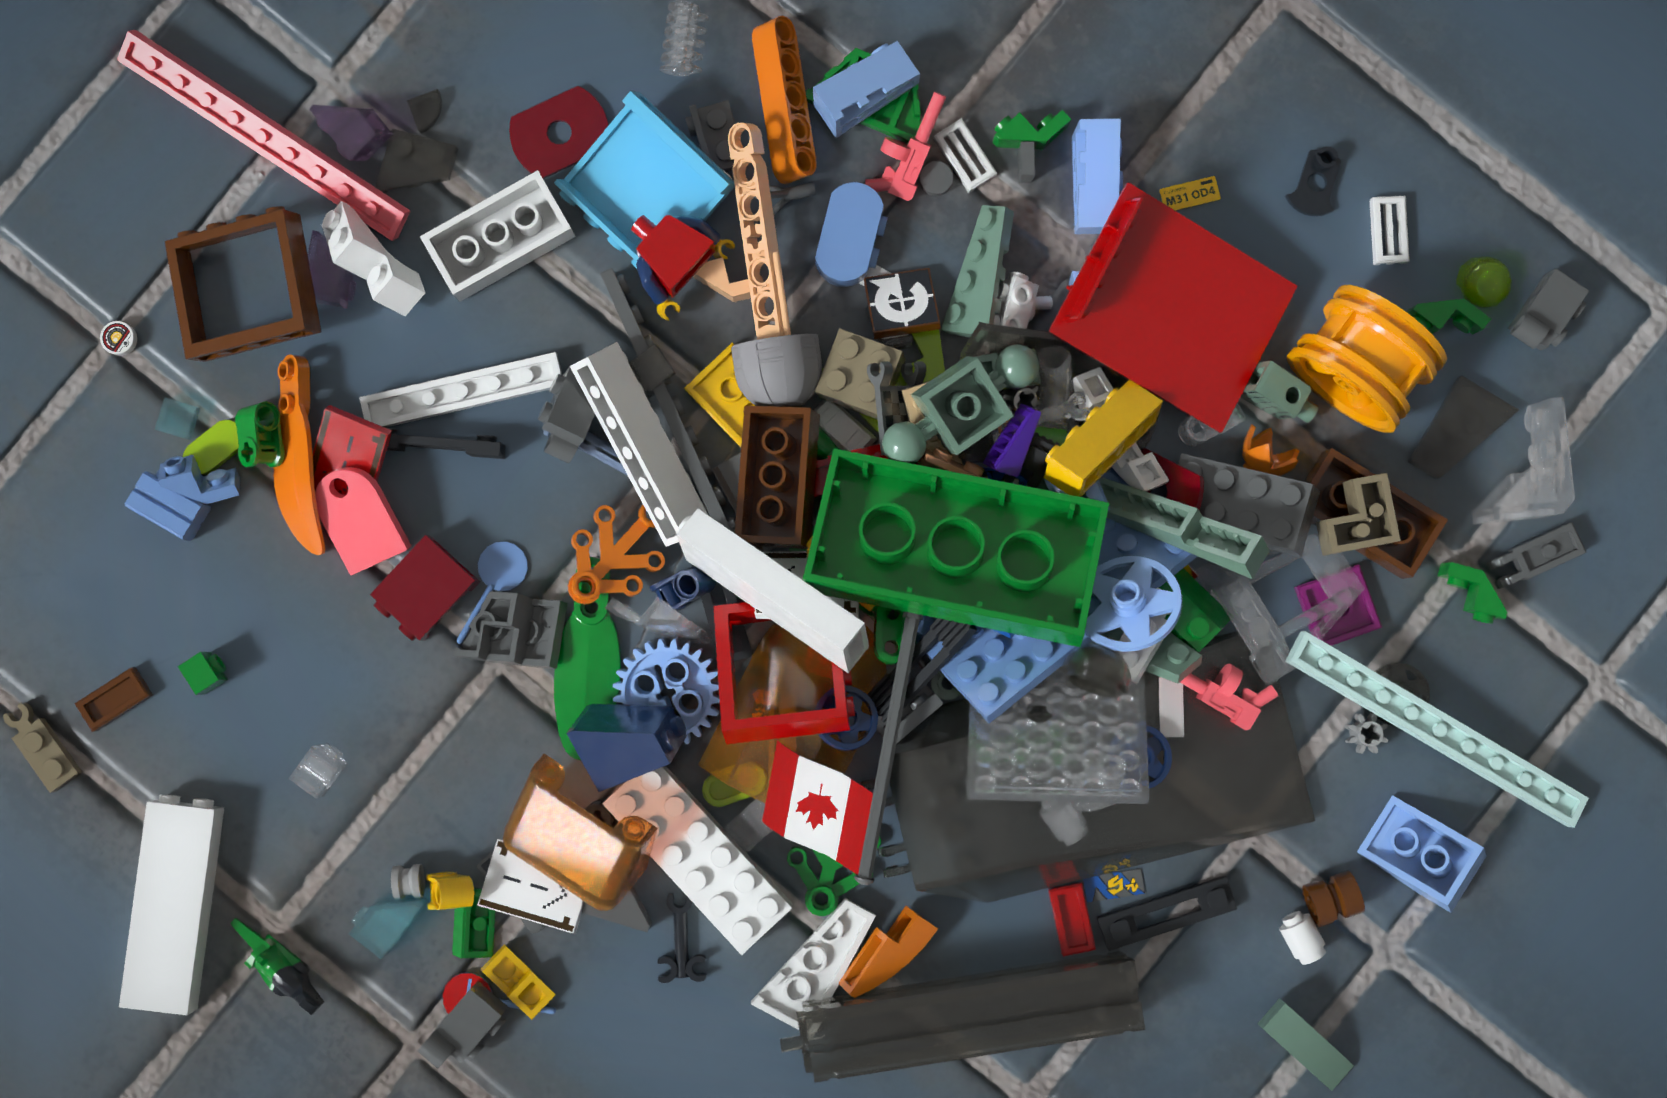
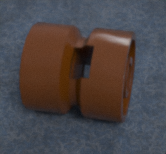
(1337, 897)

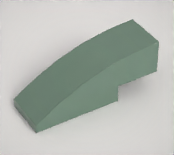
(1305, 1044)

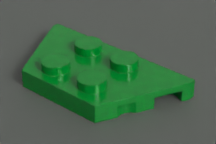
(897, 119)

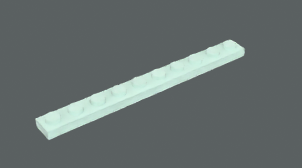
(1436, 729)

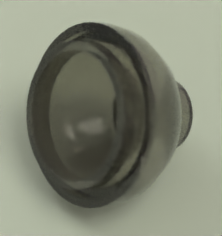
(1097, 670)

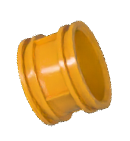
(1367, 358)

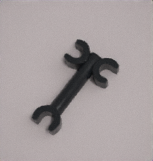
(681, 966)

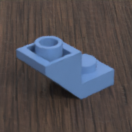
(185, 478)

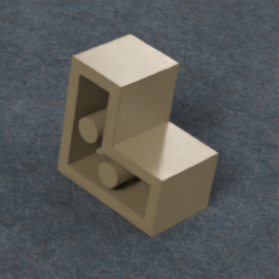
(1369, 519)

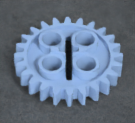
(696, 682)

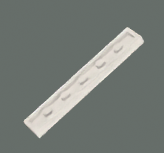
(461, 391)

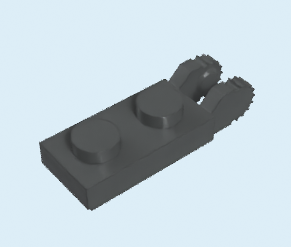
(1540, 554)

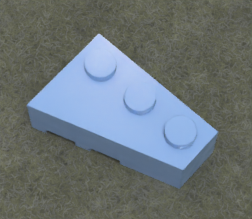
(864, 87)
(1095, 172)

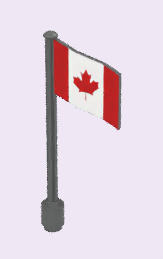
(826, 806)

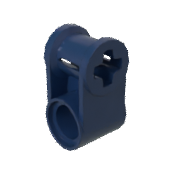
(680, 589)

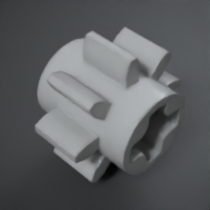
(1359, 739)

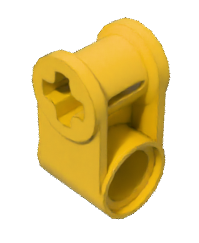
(450, 890)

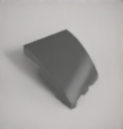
(516, 631)

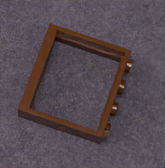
(298, 278)

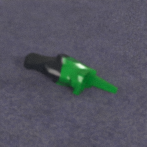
(279, 968)

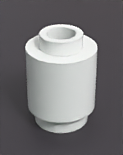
(1302, 937)

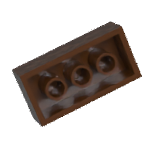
(777, 476)
(1416, 522)

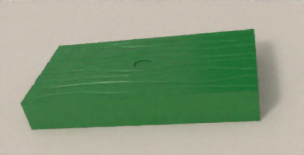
(956, 547)

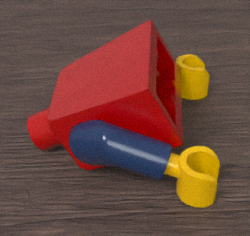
(674, 254)

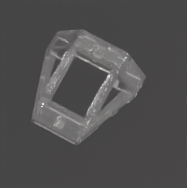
(1254, 621)

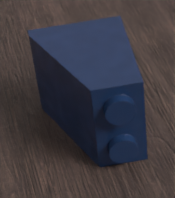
(625, 741)

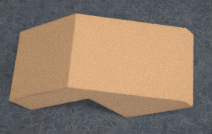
(715, 276)

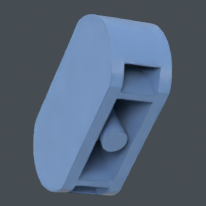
(850, 234)

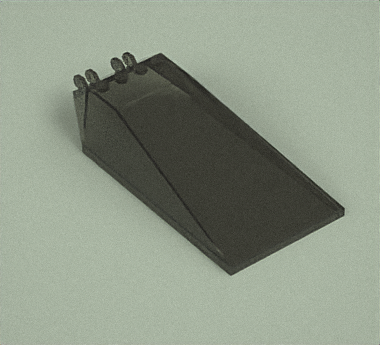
(1217, 792)

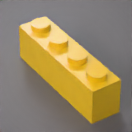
(1102, 438)

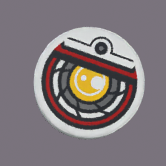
(118, 338)

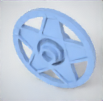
(1132, 603)

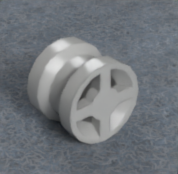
(408, 881)

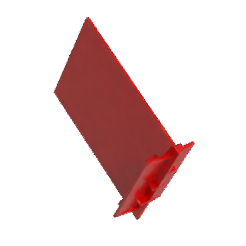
(1173, 308)

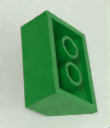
(1200, 615)

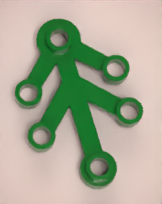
(825, 882)

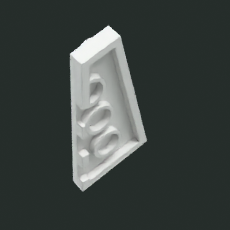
(817, 964)

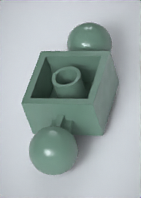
(962, 404)

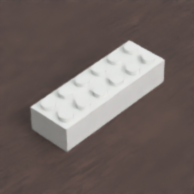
(702, 858)

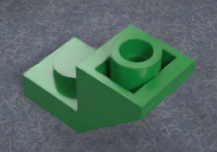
(1018, 129)
(1464, 315)
(1481, 596)

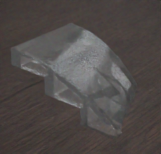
(662, 621)

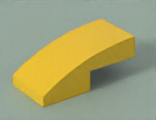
(518, 981)

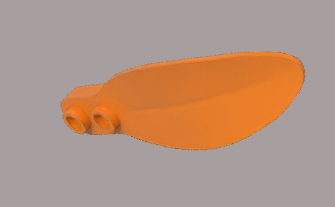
(295, 475)

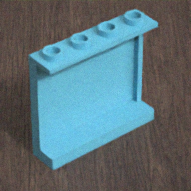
(640, 170)

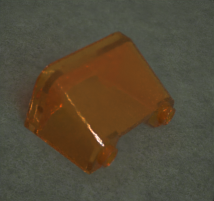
(573, 844)

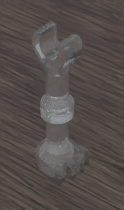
(1066, 409)

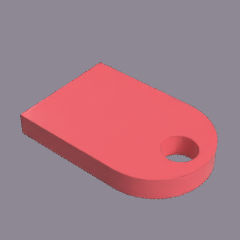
(360, 521)

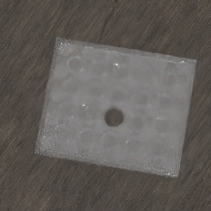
(1082, 755)

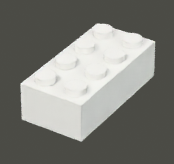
(497, 236)

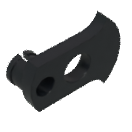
(1309, 201)

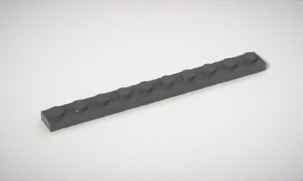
(670, 406)

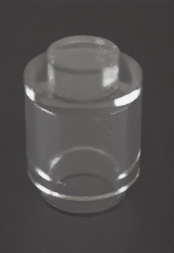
(1064, 821)

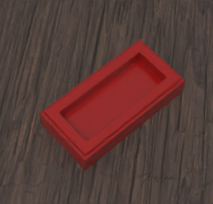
(1071, 919)

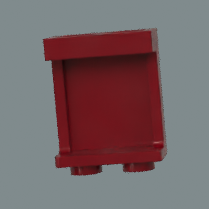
(423, 588)

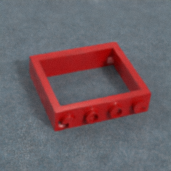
(772, 726)

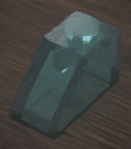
(385, 923)

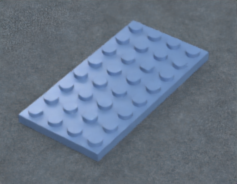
(1001, 670)

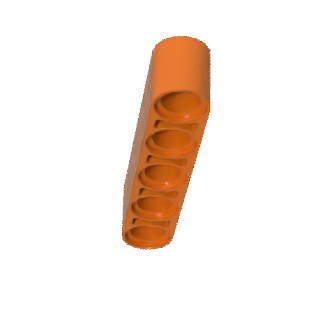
(784, 100)

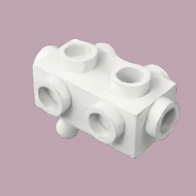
(1019, 301)

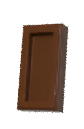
(113, 699)

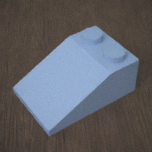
(1422, 853)

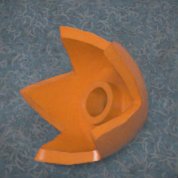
(1260, 457)

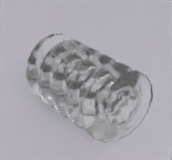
(683, 39)

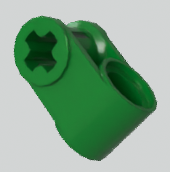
(259, 433)

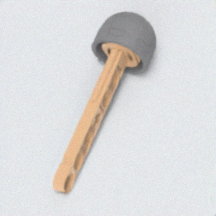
(777, 366)

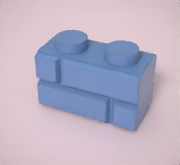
(167, 508)

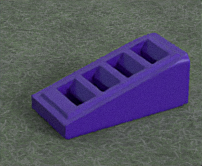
(1013, 443)

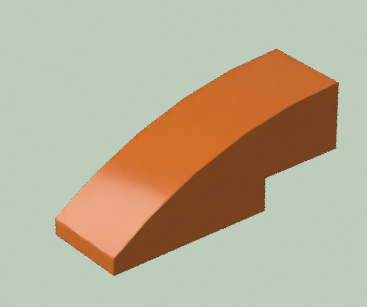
(887, 952)

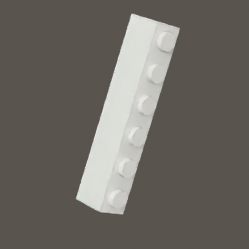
(638, 439)

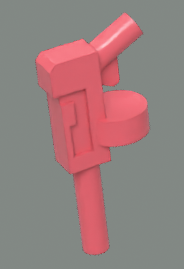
(912, 156)
(1220, 695)

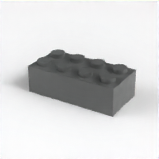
(1257, 502)

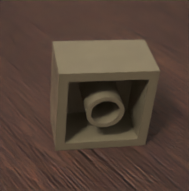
(845, 372)

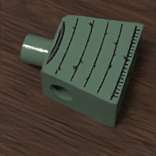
(1279, 393)

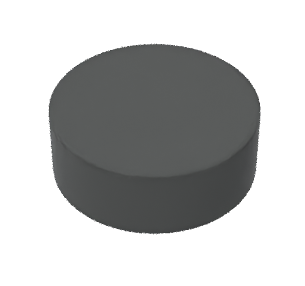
(936, 178)

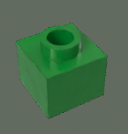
(204, 672)

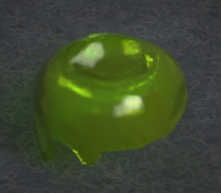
(1484, 281)

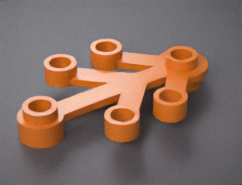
(611, 557)

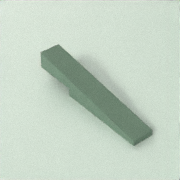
(1185, 528)

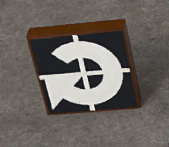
(901, 303)

